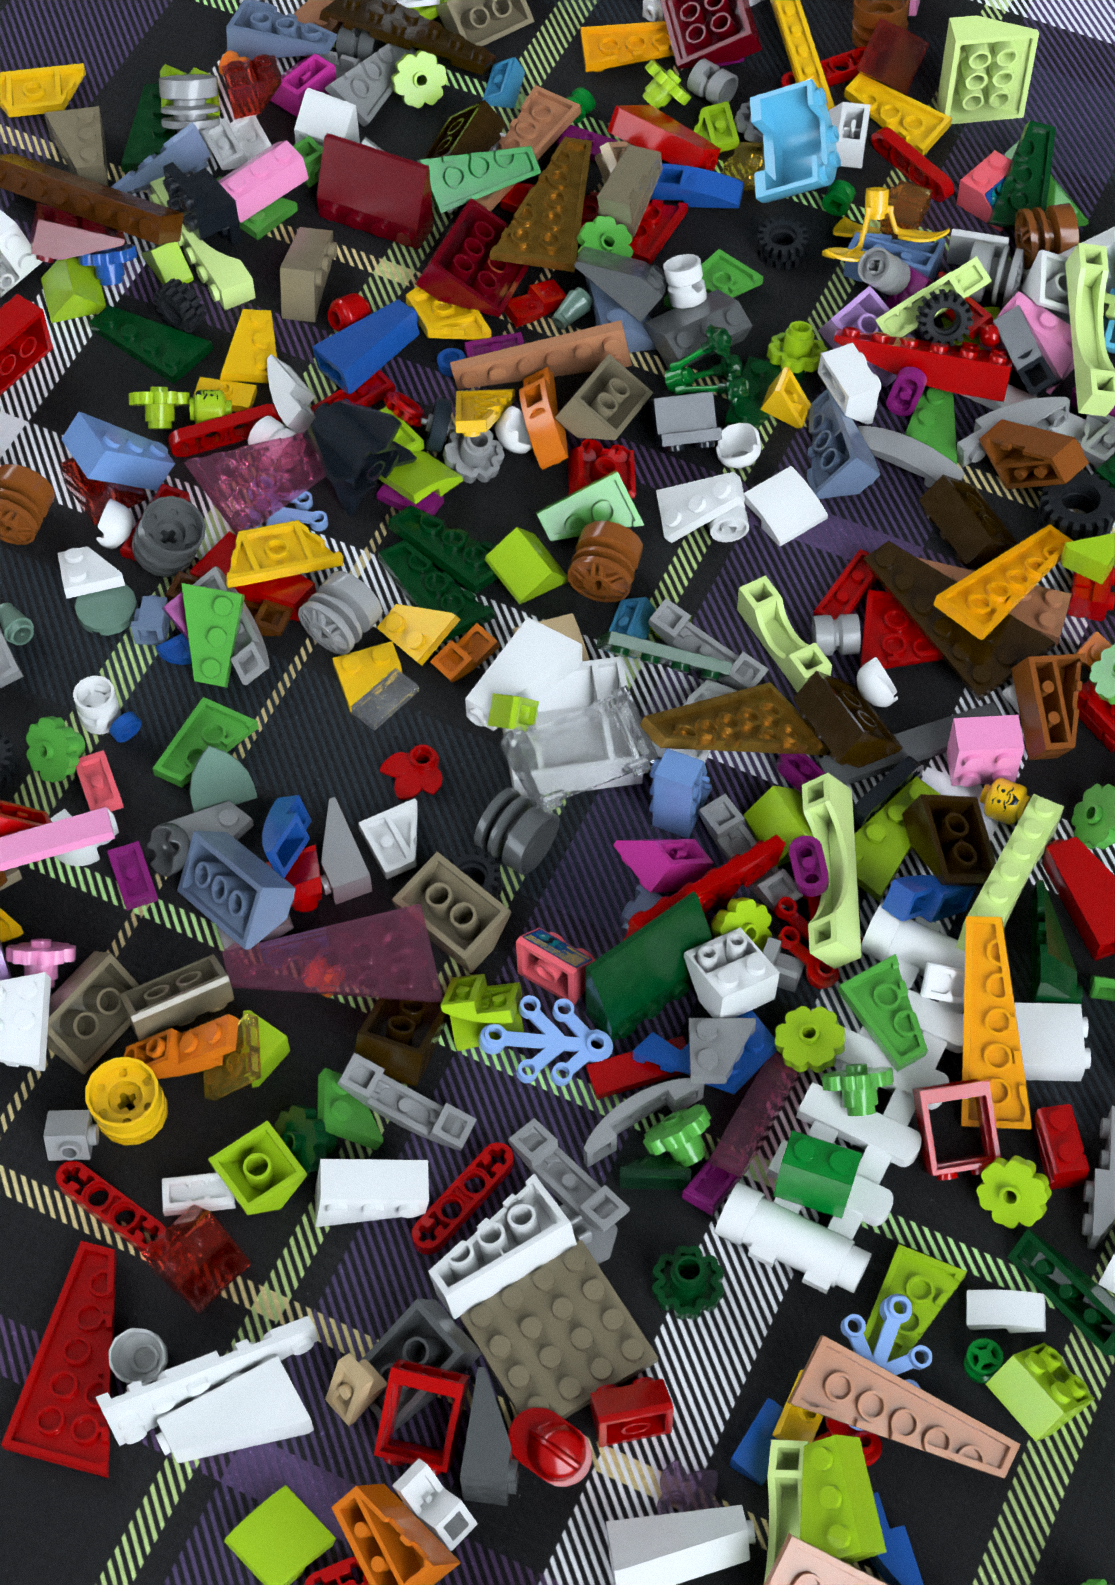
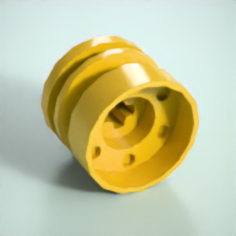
(124, 1083)

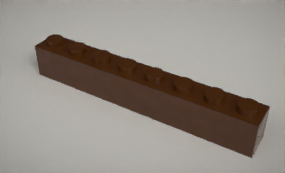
(90, 199)

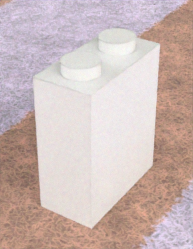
(1053, 1041)

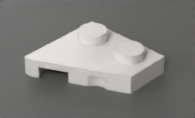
(87, 572)
(393, 838)

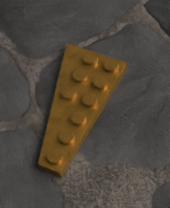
(550, 214)
(737, 721)

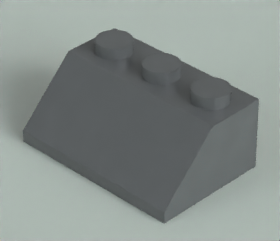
(683, 330)

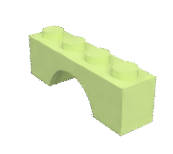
(765, 614)

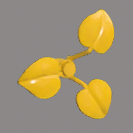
(875, 208)

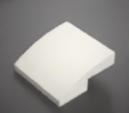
(236, 142)
(785, 506)

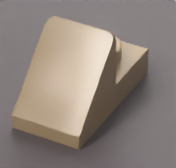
(609, 157)
(354, 1388)

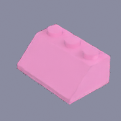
(265, 178)
(1051, 331)

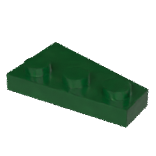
(760, 376)

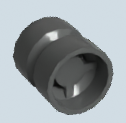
(356, 43)

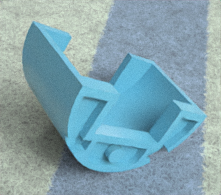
(796, 140)

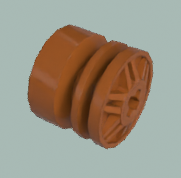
(868, 13)
(1047, 231)
(23, 503)
(605, 561)

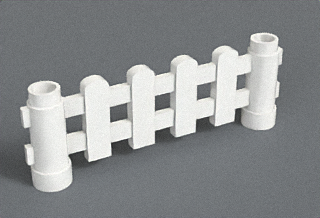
(775, 1227)

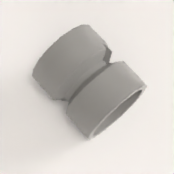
(712, 82)
(884, 271)
(837, 634)

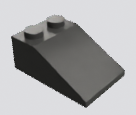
(626, 280)
(425, 1337)
(487, 1463)

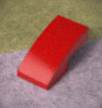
(539, 302)

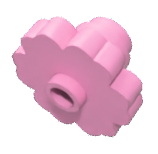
(41, 956)

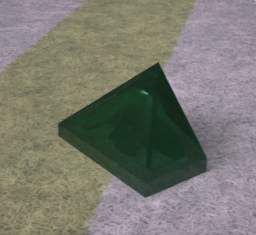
(654, 1173)

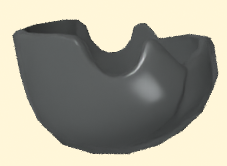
(170, 848)

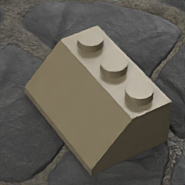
(484, 19)
(604, 402)
(456, 910)
(177, 997)
(88, 1011)

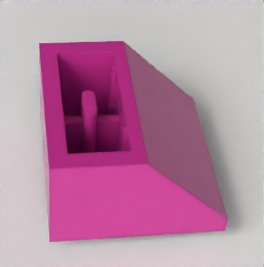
(311, 73)
(664, 863)

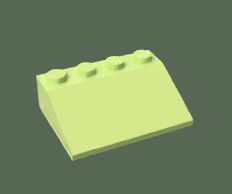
(986, 69)

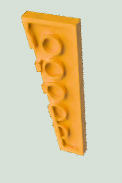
(624, 44)
(996, 588)
(991, 1027)

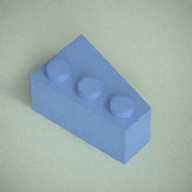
(922, 256)
(116, 454)
(678, 792)

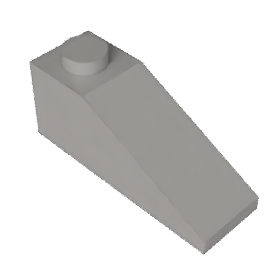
(342, 864)

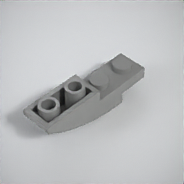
(1037, 412)
(1101, 1188)

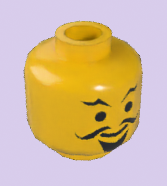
(1004, 800)

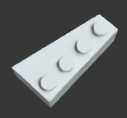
(503, 1249)

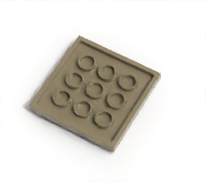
(558, 1335)

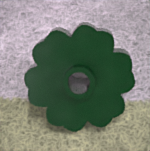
(305, 1136)
(687, 1282)

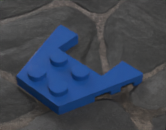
(756, 1052)

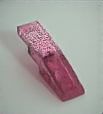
(755, 1116)

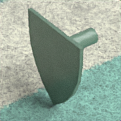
(219, 779)

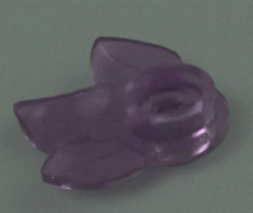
(687, 1491)

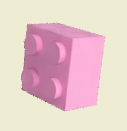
(984, 749)

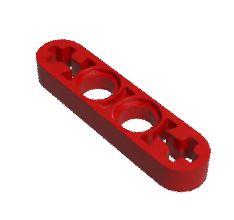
(833, 77)
(912, 163)
(183, 441)
(466, 1200)
(114, 1205)

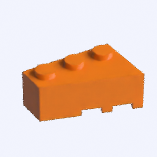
(390, 1539)

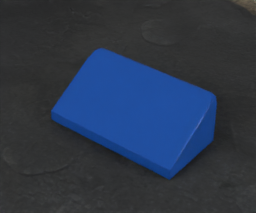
(754, 1450)

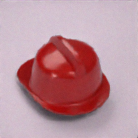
(550, 1447)

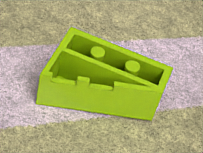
(839, 1500)

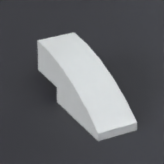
(290, 395)

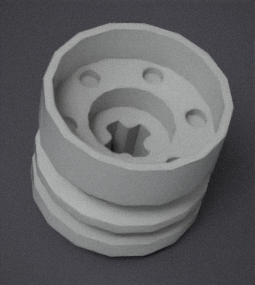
(189, 100)
(1004, 273)
(340, 612)

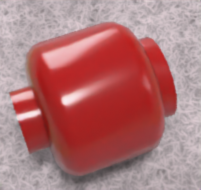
(347, 311)

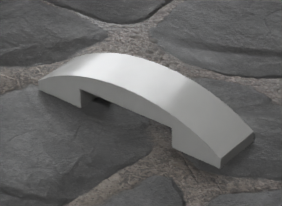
(909, 454)
(675, 629)
(250, 650)
(732, 838)
(674, 1093)
(404, 1106)
(565, 1179)

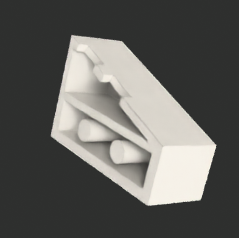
(370, 1190)

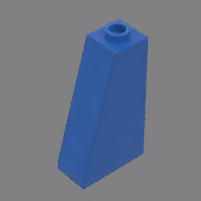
(367, 345)

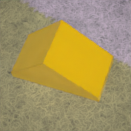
(786, 400)

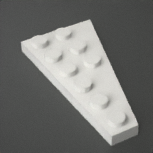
(24, 1020)
(144, 1403)

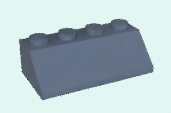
(234, 887)

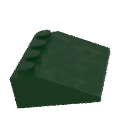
(645, 970)

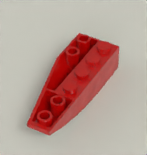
(952, 369)

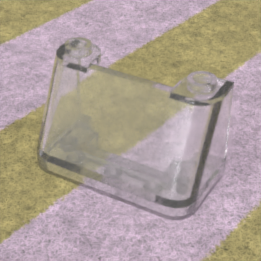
(580, 750)

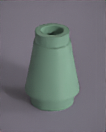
(572, 308)
(15, 625)

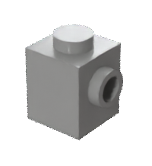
(70, 1135)

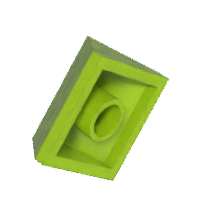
(72, 290)
(525, 566)
(781, 814)
(259, 1170)

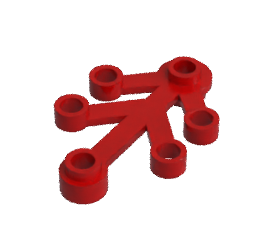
(800, 926)

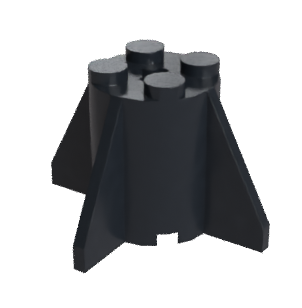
(355, 448)

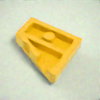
(417, 629)
(365, 669)

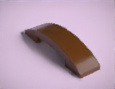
(269, 616)

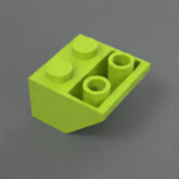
(1040, 1390)

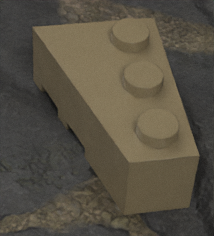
(80, 141)
(630, 187)
(305, 273)

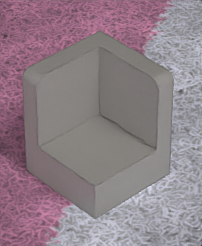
(788, 966)

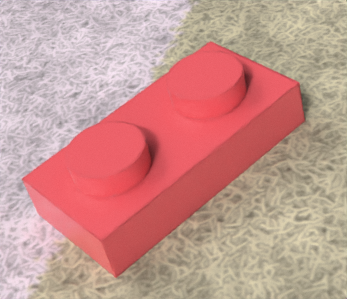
(98, 782)

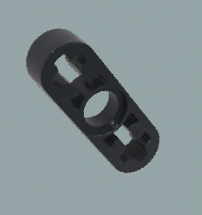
(886, 789)

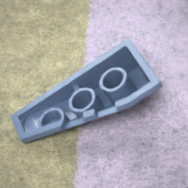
(263, 30)
(184, 149)
(608, 310)
(838, 452)

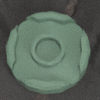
(107, 610)

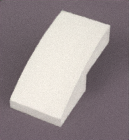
(1006, 1309)

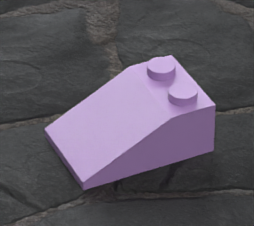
(862, 315)

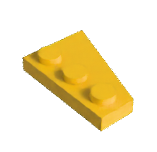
(250, 348)

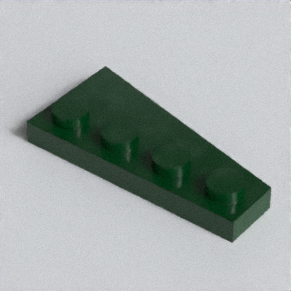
(147, 131)
(446, 547)
(431, 589)

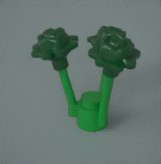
(718, 340)

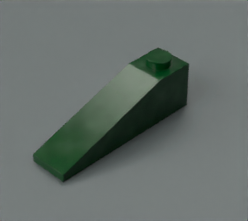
(1068, 1289)

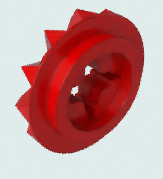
(405, 408)

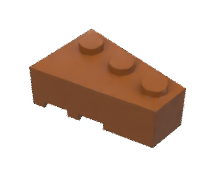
(1032, 455)
(1048, 703)

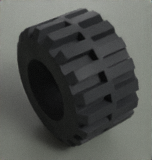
(1082, 493)

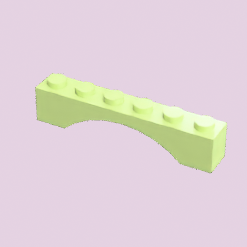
(225, 275)
(1093, 370)
(1016, 861)
(836, 925)
(785, 1494)

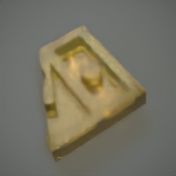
(746, 161)
(239, 1066)

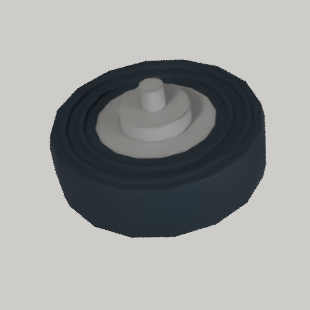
(438, 424)

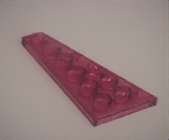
(257, 478)
(363, 957)

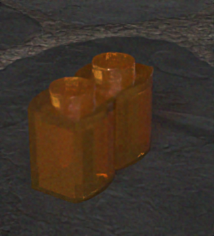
(909, 204)

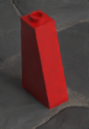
(656, 131)
(287, 591)
(1086, 892)

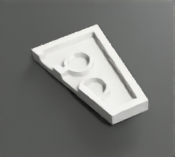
(697, 503)

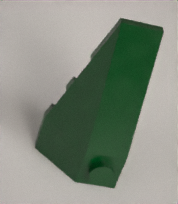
(1051, 962)

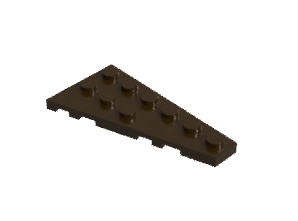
(407, 28)
(977, 662)

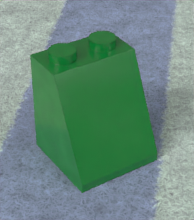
(817, 1174)

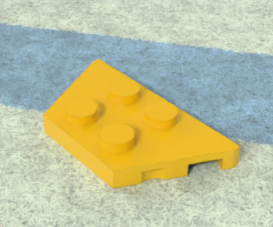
(39, 89)
(445, 319)
(278, 553)

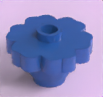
(109, 263)

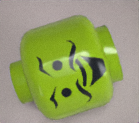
(209, 405)

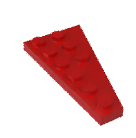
(652, 234)
(892, 635)
(719, 884)
(58, 1405)

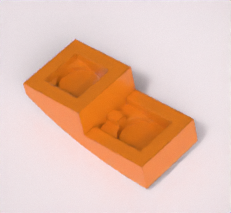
(469, 652)

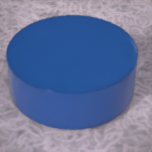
(445, 357)
(125, 727)

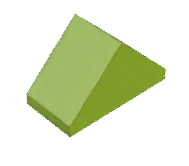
(168, 263)
(1090, 557)
(512, 712)
(273, 1048)

